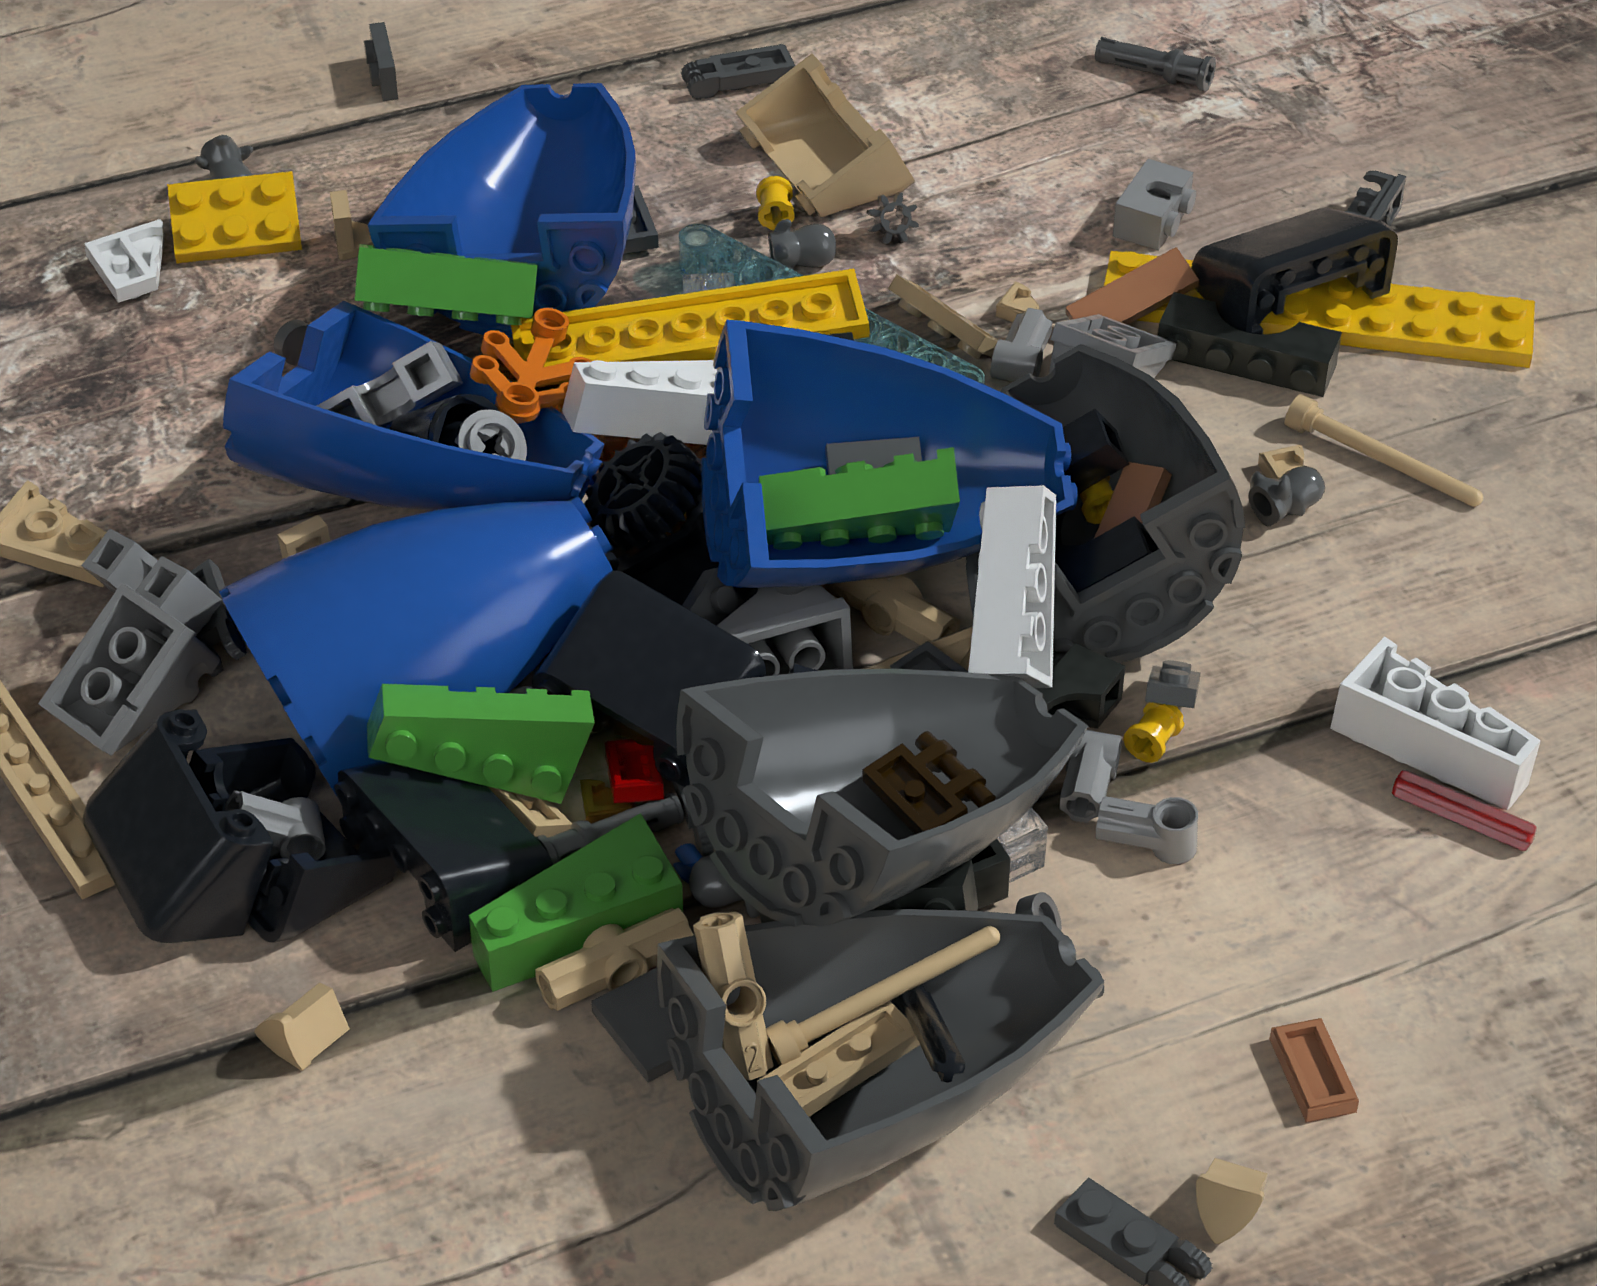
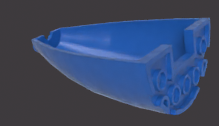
(527, 184)
(796, 390)
(291, 439)
(415, 602)

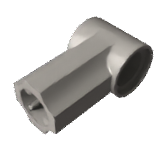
(1022, 348)
(1089, 774)
(292, 824)
(1165, 827)

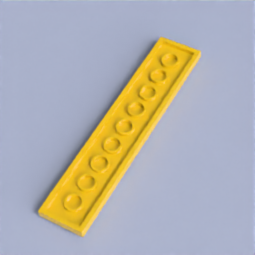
(1402, 321)

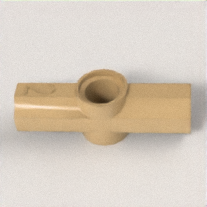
(896, 607)
(609, 958)
(729, 965)

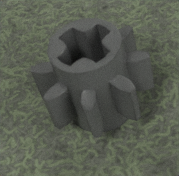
(902, 212)

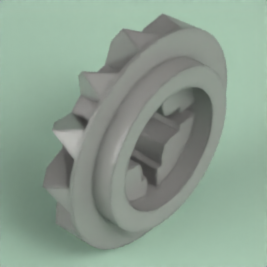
(485, 425)

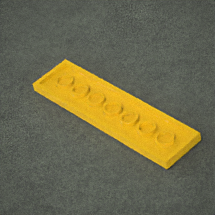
(691, 323)

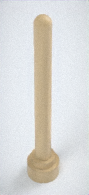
(1307, 416)
(791, 1039)

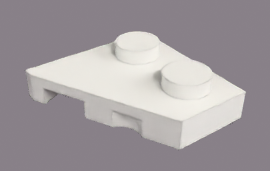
(129, 260)

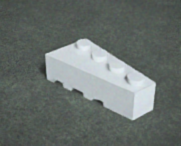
(640, 398)
(1016, 585)
(1433, 727)

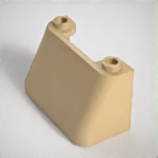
(822, 142)

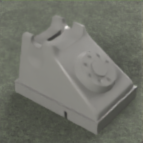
(1114, 338)
(795, 627)
(128, 672)

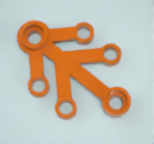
(520, 398)

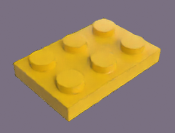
(234, 217)

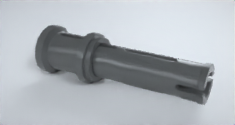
(1171, 65)
(656, 813)

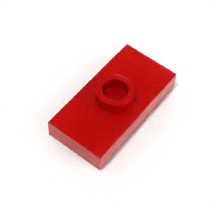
(632, 772)

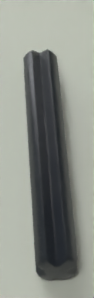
(932, 1033)

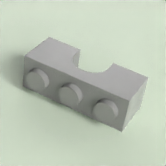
(404, 388)
(159, 581)

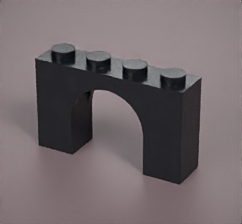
(1094, 456)

